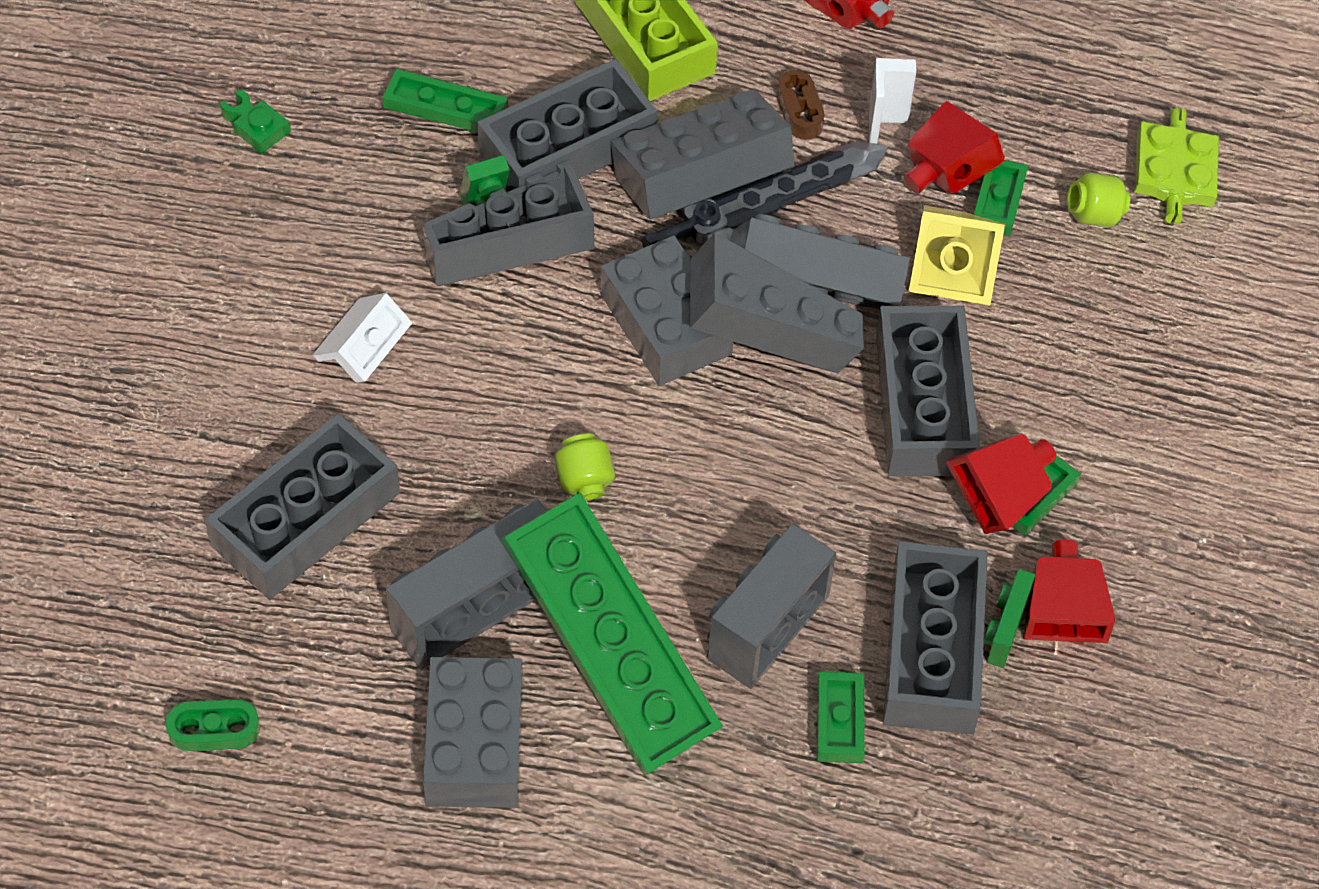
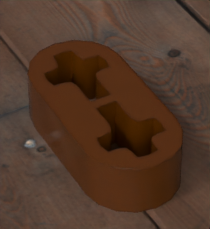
(808, 103)

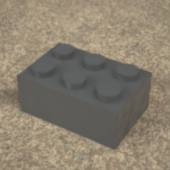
(652, 305)
(770, 605)
(473, 732)

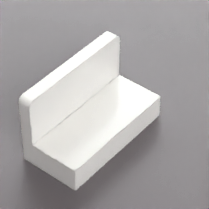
(890, 93)
(364, 336)

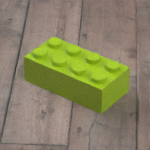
(655, 41)

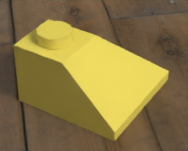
(956, 255)

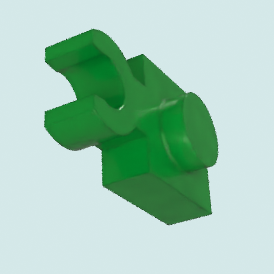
(255, 124)

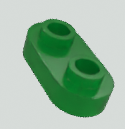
(214, 725)

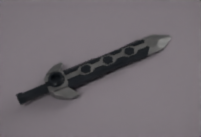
(773, 193)

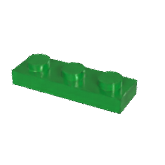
(440, 100)

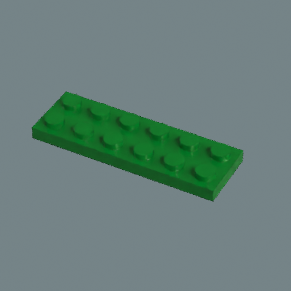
(612, 633)

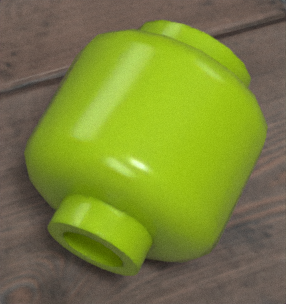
(1098, 199)
(585, 466)

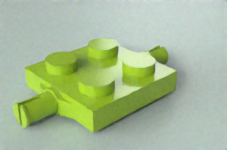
(1176, 165)

